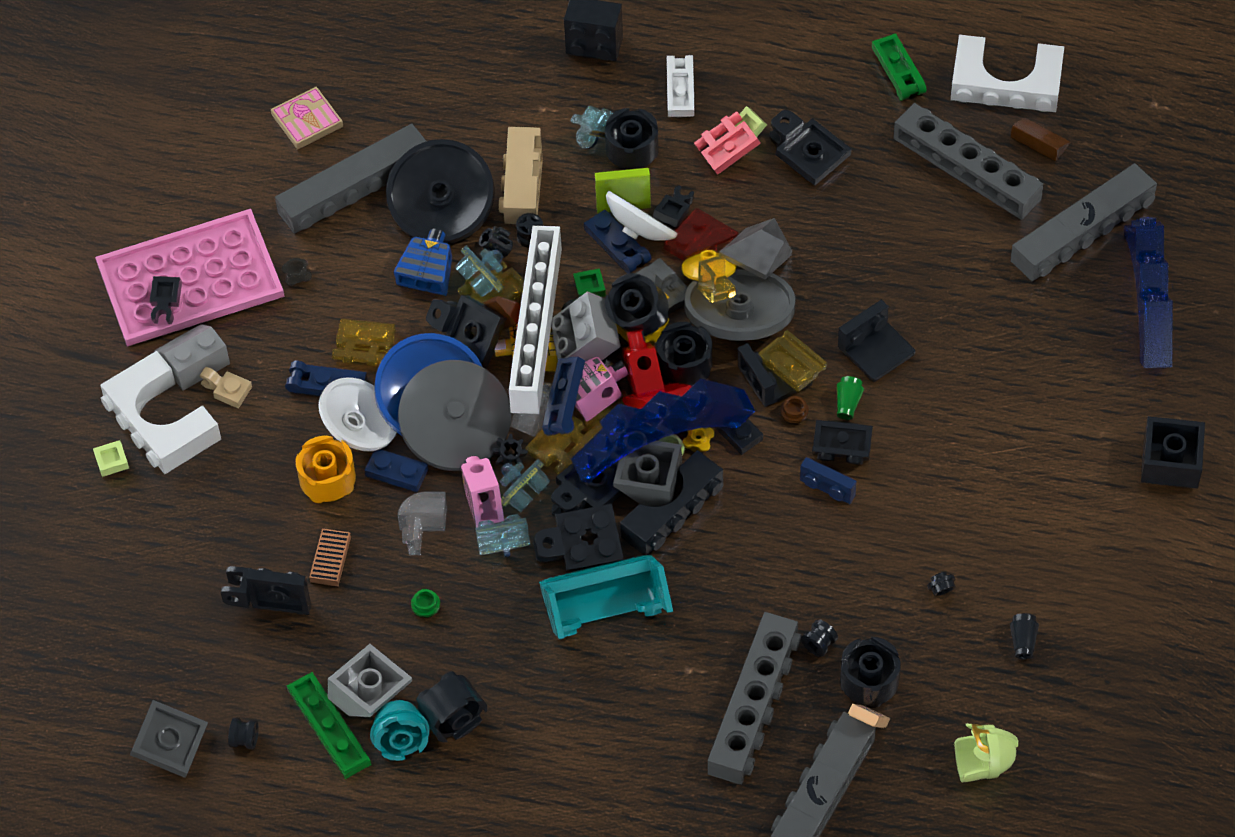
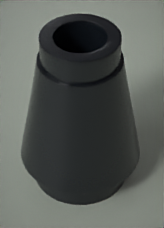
(1024, 635)

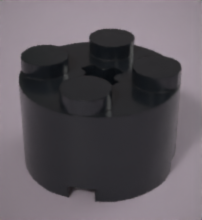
(631, 138)
(637, 304)
(684, 353)
(870, 671)
(451, 707)

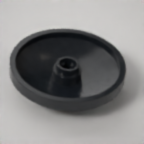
(440, 188)

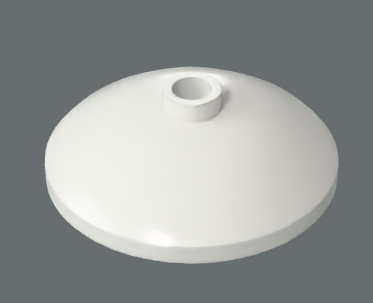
(637, 221)
(353, 416)

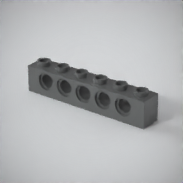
(968, 161)
(772, 632)

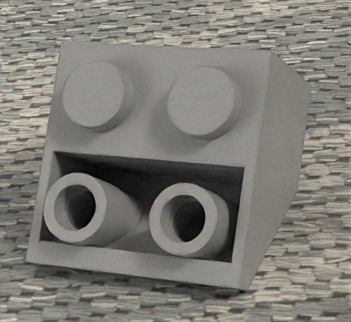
(585, 329)

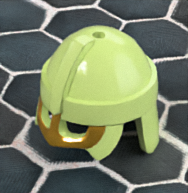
(985, 753)

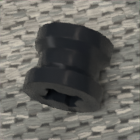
(524, 227)
(819, 638)
(243, 733)

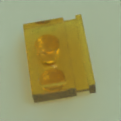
(792, 361)

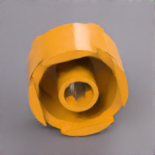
(325, 469)

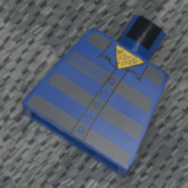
(426, 264)

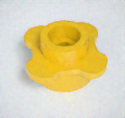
(701, 444)

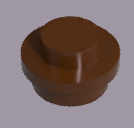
(794, 409)

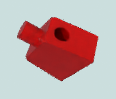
(643, 377)

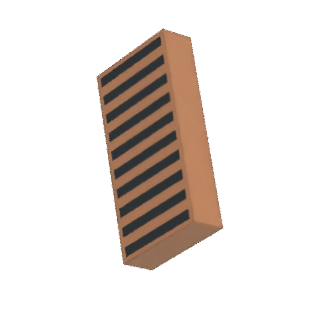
(330, 557)

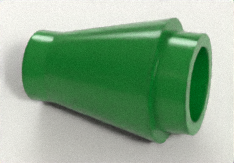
(848, 396)

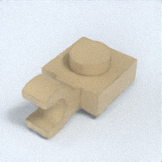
(228, 389)

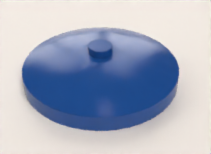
(405, 361)

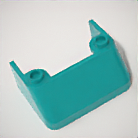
(605, 592)

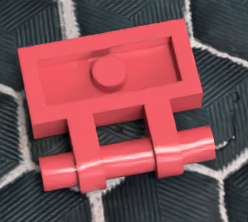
(730, 146)

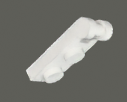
(680, 86)

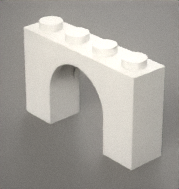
(1034, 92)
(165, 444)

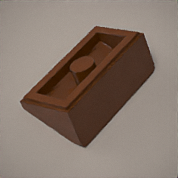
(1039, 138)
(505, 307)

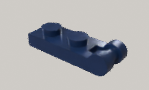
(615, 242)
(318, 377)
(563, 396)

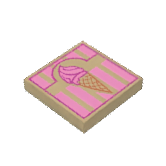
(307, 118)

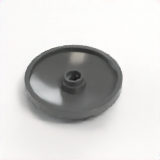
(755, 311)
(453, 413)

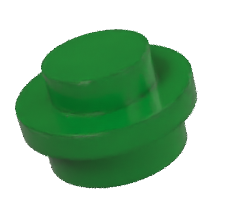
(425, 603)

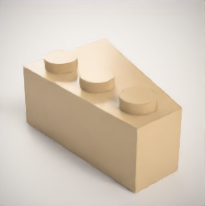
(522, 173)

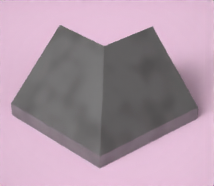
(758, 249)

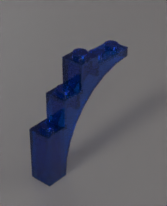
(1151, 277)
(664, 415)

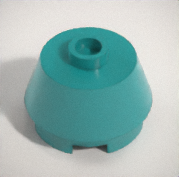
(399, 730)

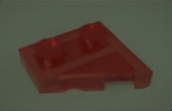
(698, 234)

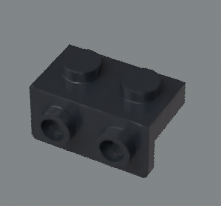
(842, 441)

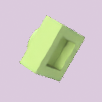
(754, 122)
(111, 458)

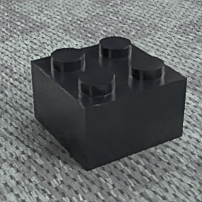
(593, 29)
(1173, 452)

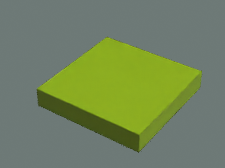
(630, 185)

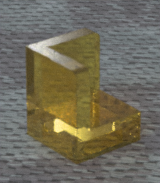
(712, 279)

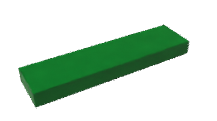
(328, 725)

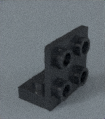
(873, 342)
(764, 381)

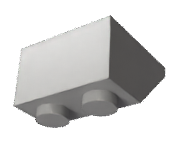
(192, 353)
(366, 683)

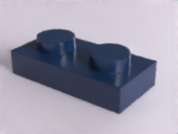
(396, 470)
(828, 480)

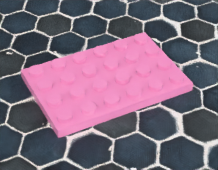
(220, 268)

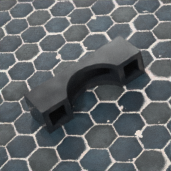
(650, 526)

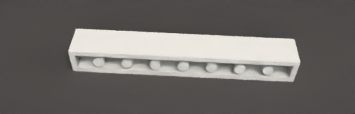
(535, 320)

